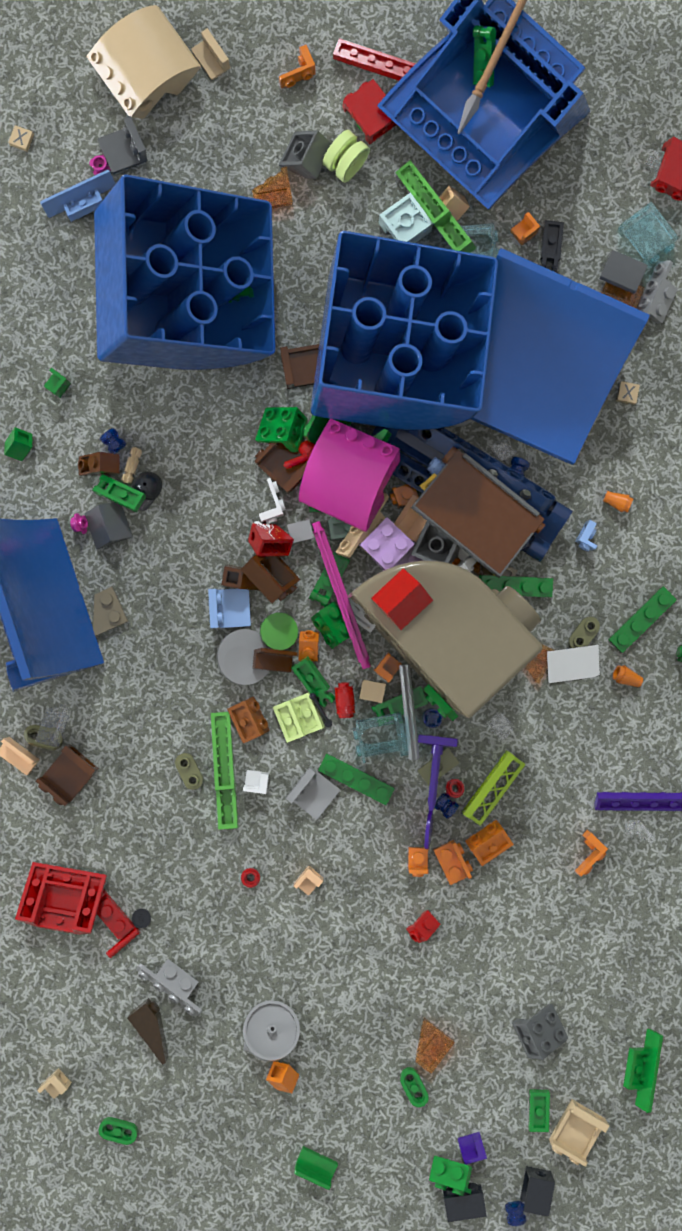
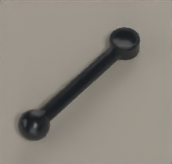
(328, 722)

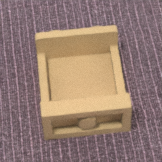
(577, 1132)

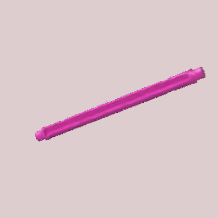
(340, 592)

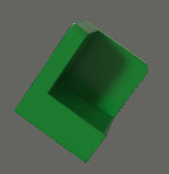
(57, 383)
(18, 444)

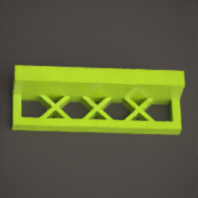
(488, 785)

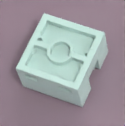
(406, 220)

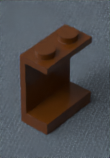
(67, 775)

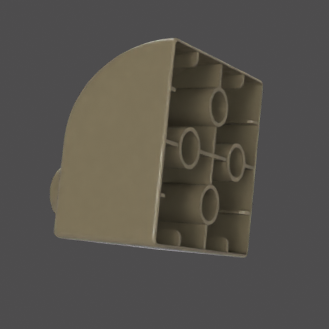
(465, 639)

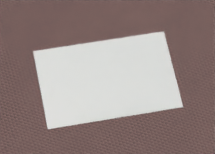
(573, 663)

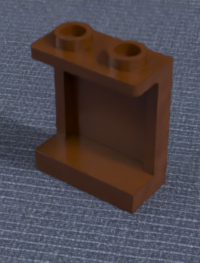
(299, 365)
(272, 463)

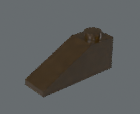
(149, 1025)

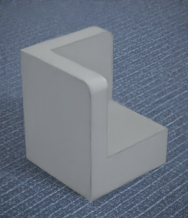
(300, 531)

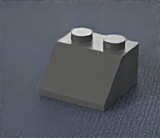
(305, 153)

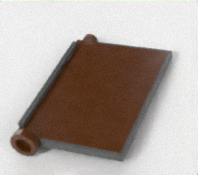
(478, 512)

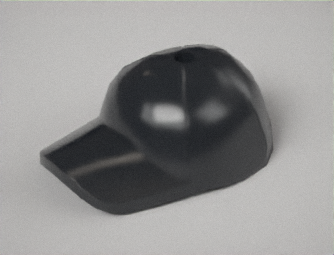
(151, 490)

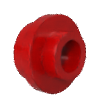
(460, 788)
(246, 882)

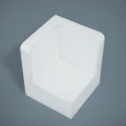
(256, 781)

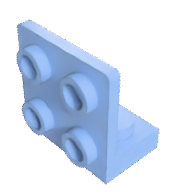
(229, 608)

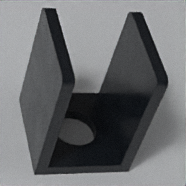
(537, 1191)

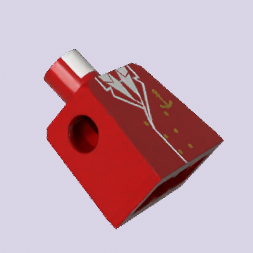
(269, 540)

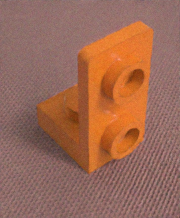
(304, 72)
(597, 855)

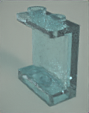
(649, 233)

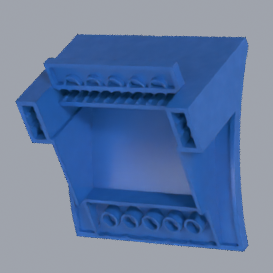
(517, 116)
(552, 356)
(42, 605)

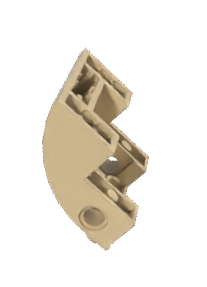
(143, 60)

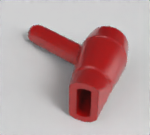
(305, 450)

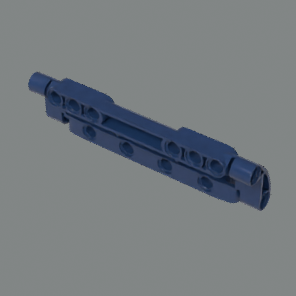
(426, 447)

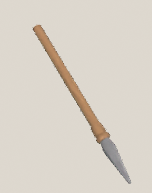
(472, 104)

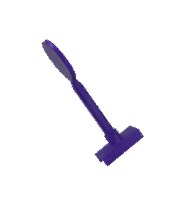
(437, 750)

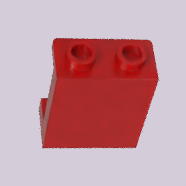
(366, 113)
(670, 171)

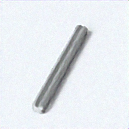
(409, 712)

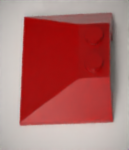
(61, 898)

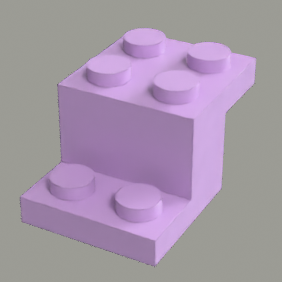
(389, 546)

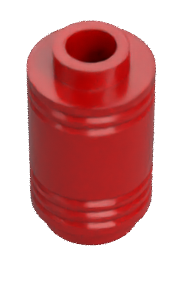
(344, 700)

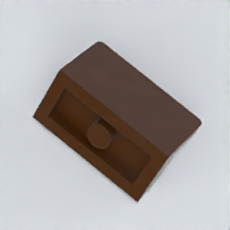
(273, 660)

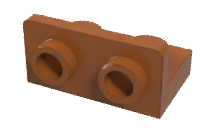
(248, 719)

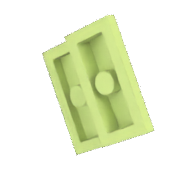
(298, 717)

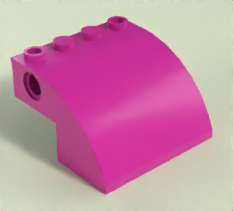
(348, 474)

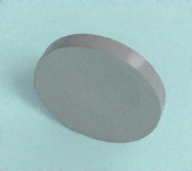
(236, 657)
(271, 1030)

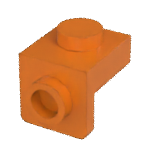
(308, 645)

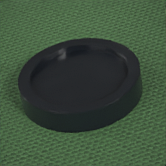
(141, 918)

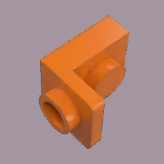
(402, 495)
(417, 861)

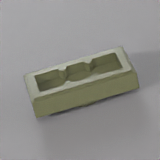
(447, 762)

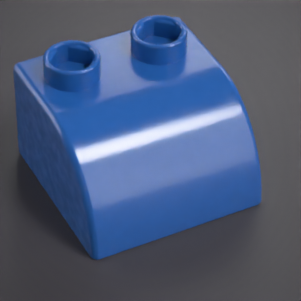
(170, 268)
(403, 334)

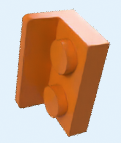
(489, 842)
(452, 862)

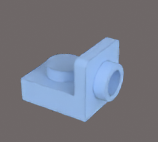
(587, 533)

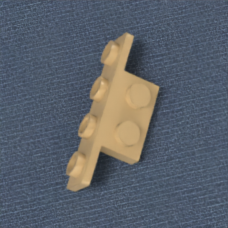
(356, 536)

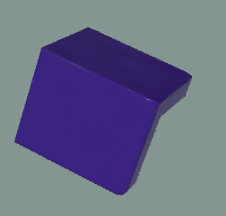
(472, 1148)

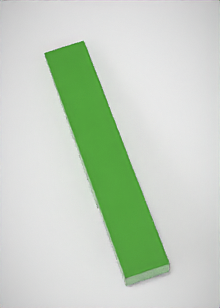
(435, 208)
(224, 771)

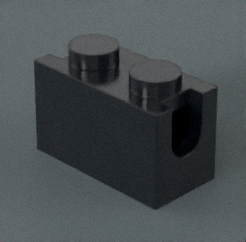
(466, 1206)

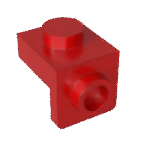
(423, 927)

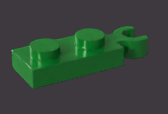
(313, 680)

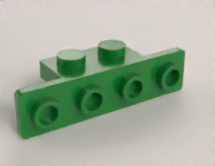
(643, 1069)

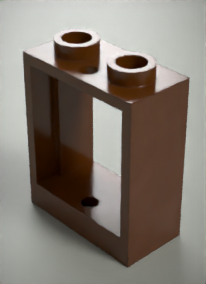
(265, 581)

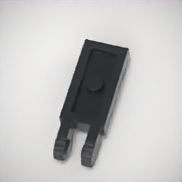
(551, 243)

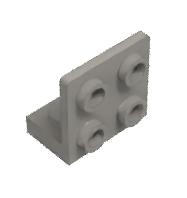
(313, 793)

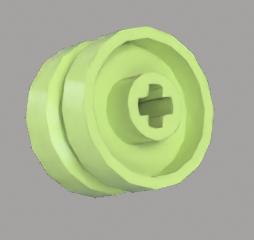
(346, 156)

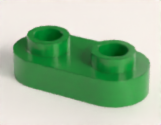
(413, 1086)
(118, 1132)

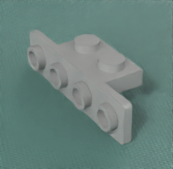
(658, 293)
(173, 982)

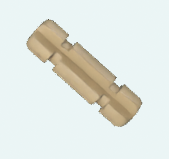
(131, 465)

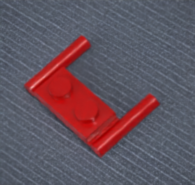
(117, 922)

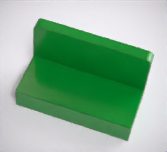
(315, 1167)

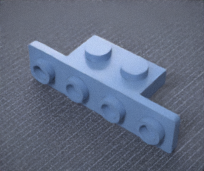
(80, 198)

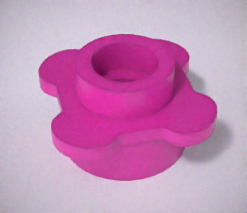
(96, 161)
(79, 523)

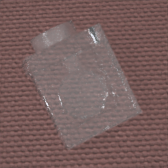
(642, 832)

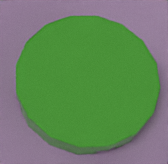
(278, 631)

